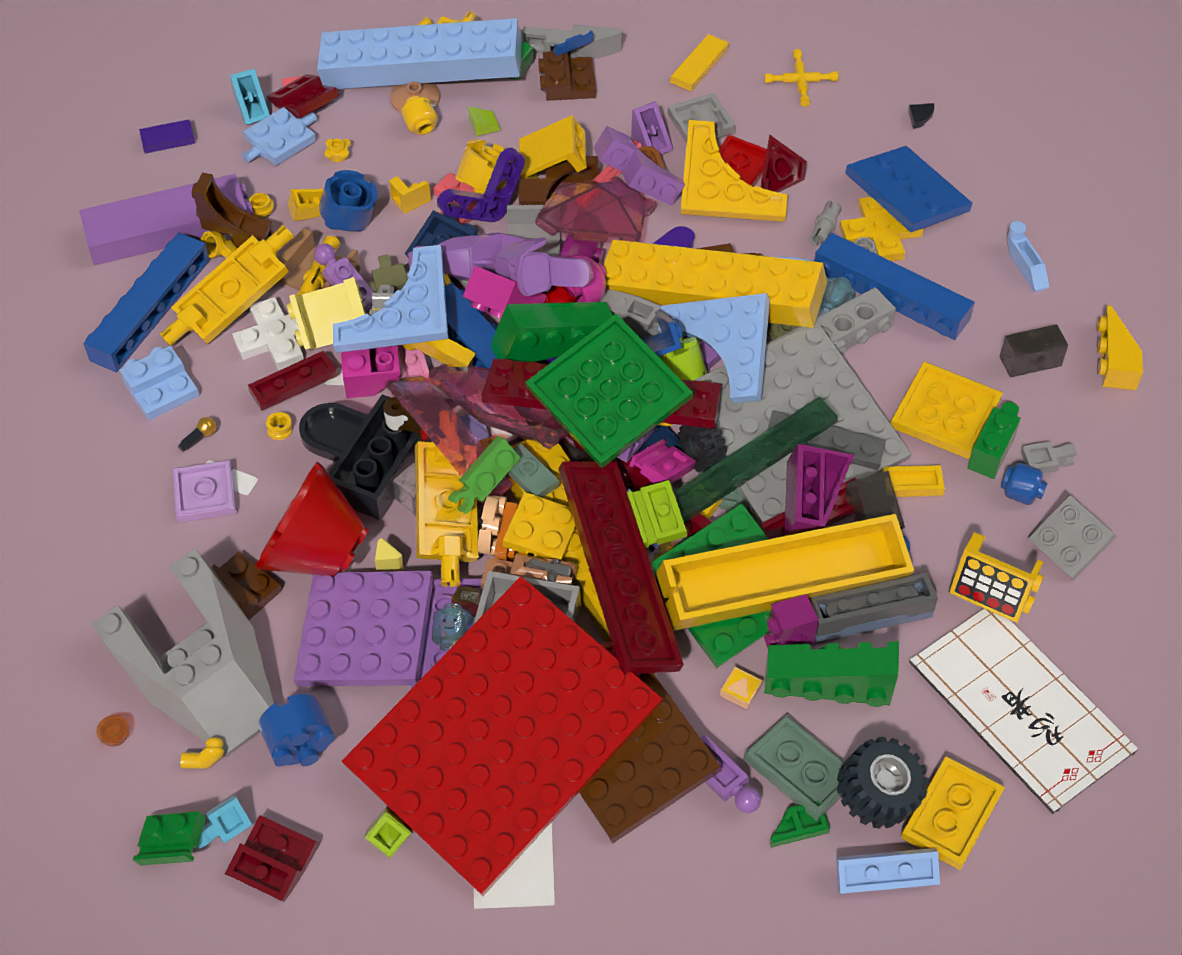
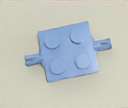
(279, 136)

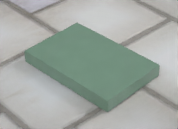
(797, 766)

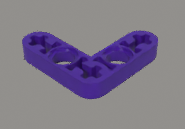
(493, 203)

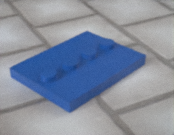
(908, 188)

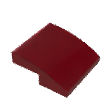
(303, 95)
(272, 858)

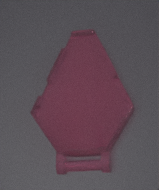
(596, 211)
(525, 422)

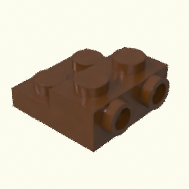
(566, 77)
(246, 584)

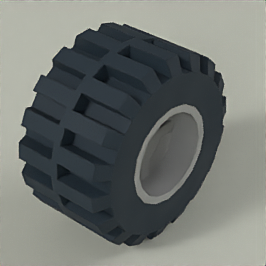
(882, 782)

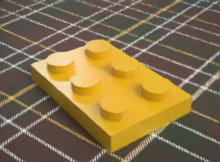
(953, 812)

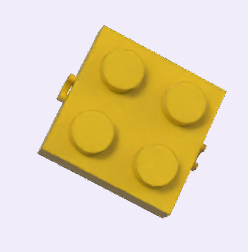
(540, 528)

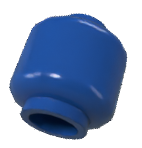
(1024, 483)

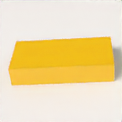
(916, 480)

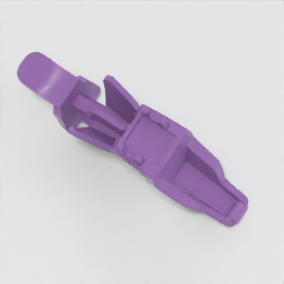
(513, 259)

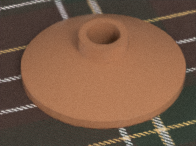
(401, 93)

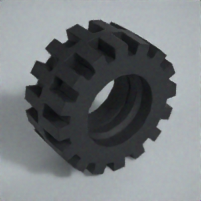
(702, 445)

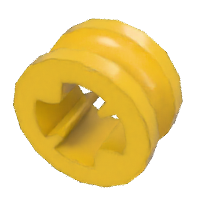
(281, 419)

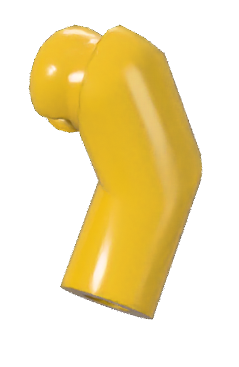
(205, 758)

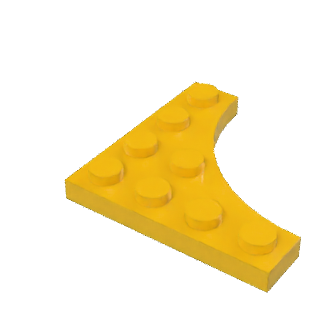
(716, 188)

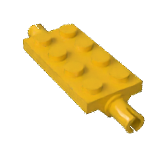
(229, 288)
(440, 527)

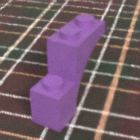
(638, 170)

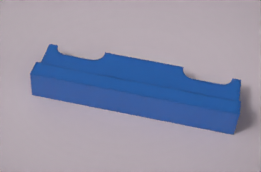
(573, 43)

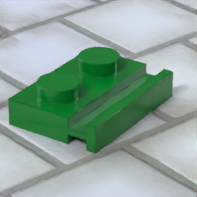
(169, 838)

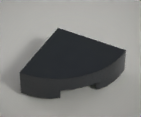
(920, 114)

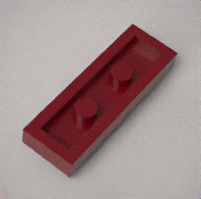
(292, 380)

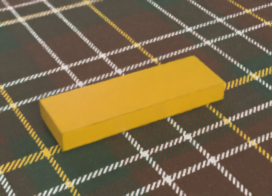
(699, 62)

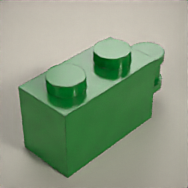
(995, 440)

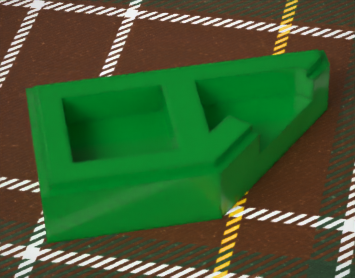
(798, 826)

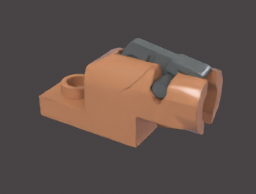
(533, 567)

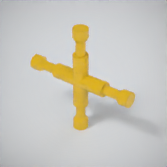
(801, 77)

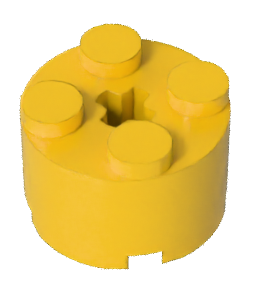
(478, 164)

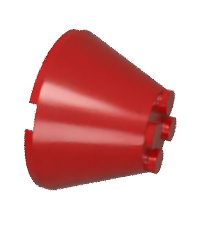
(314, 531)

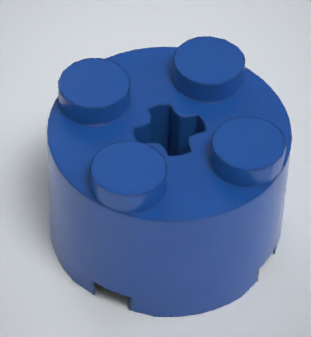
(347, 201)
(296, 731)

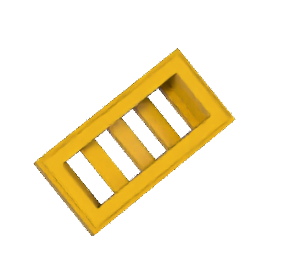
(304, 203)

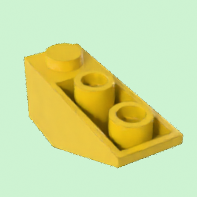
(1121, 356)

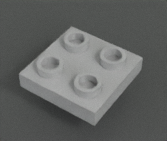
(702, 109)
(1072, 537)

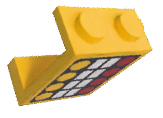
(995, 583)

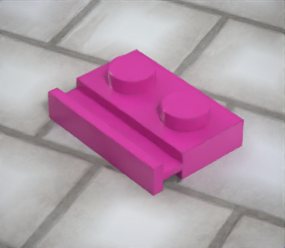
(662, 463)

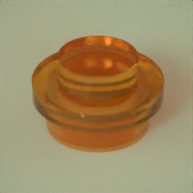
(113, 730)

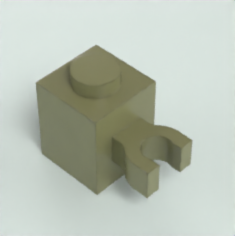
(388, 275)

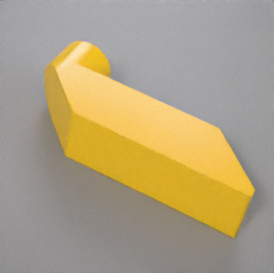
(444, 351)

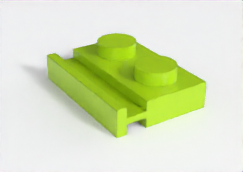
(657, 514)

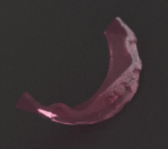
(440, 424)

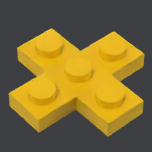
(880, 227)

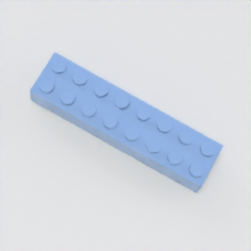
(420, 54)

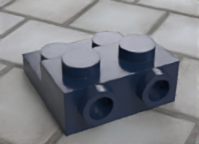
(439, 229)

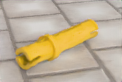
(307, 286)

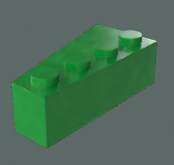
(545, 329)
(833, 672)

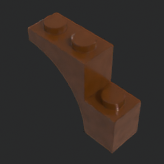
(539, 190)
(223, 216)

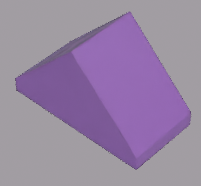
(649, 128)

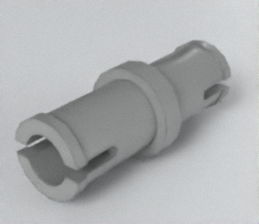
(825, 223)

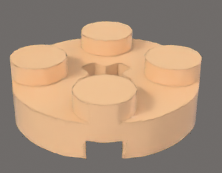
(491, 514)

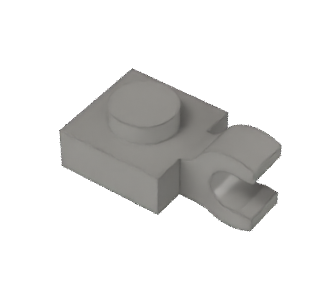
(1046, 457)

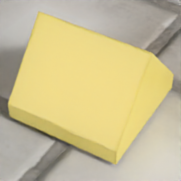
(387, 558)

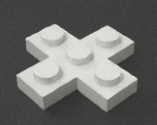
(272, 334)

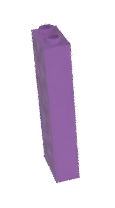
(150, 220)

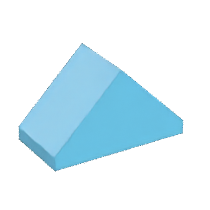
(249, 96)

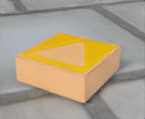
(741, 688)

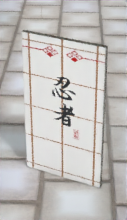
(1023, 708)

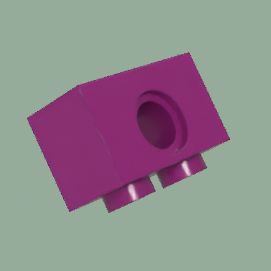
(791, 622)

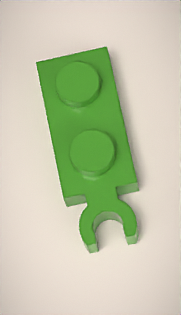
(485, 474)

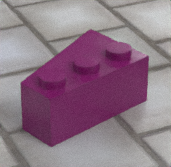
(812, 487)

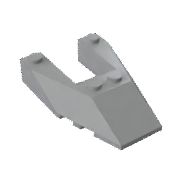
(210, 678)

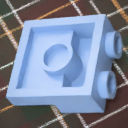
(158, 382)

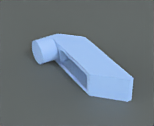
(1026, 257)

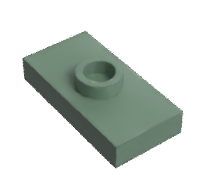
(532, 474)

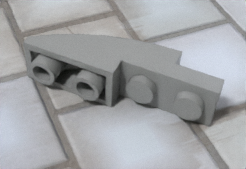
(605, 40)
(634, 311)

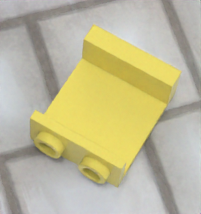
(321, 308)

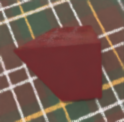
(781, 167)

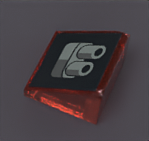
(468, 598)

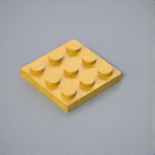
(945, 409)

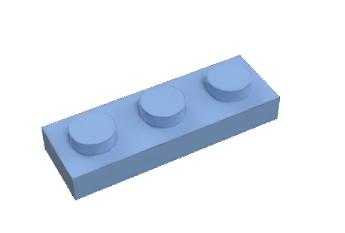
(887, 870)

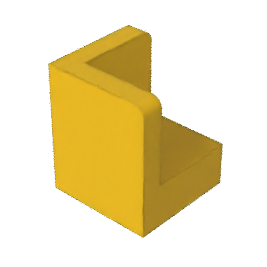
(409, 197)

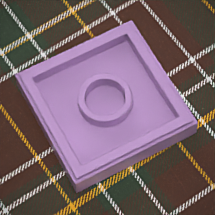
(204, 491)

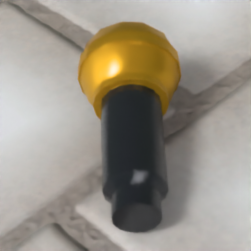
(205, 427)

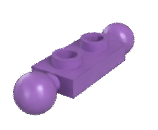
(341, 270)
(731, 781)

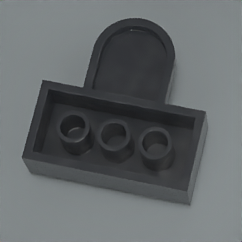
(364, 452)

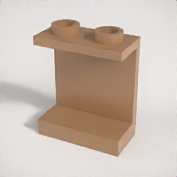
(300, 256)

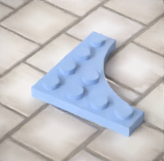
(408, 316)
(735, 331)

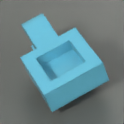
(224, 821)

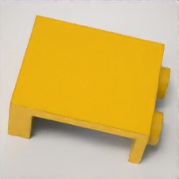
(553, 145)

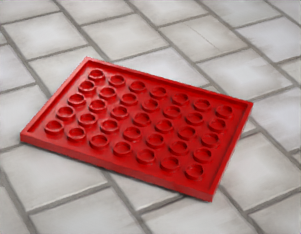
(501, 734)

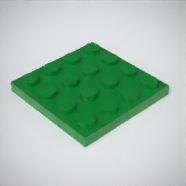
(609, 390)
(727, 637)

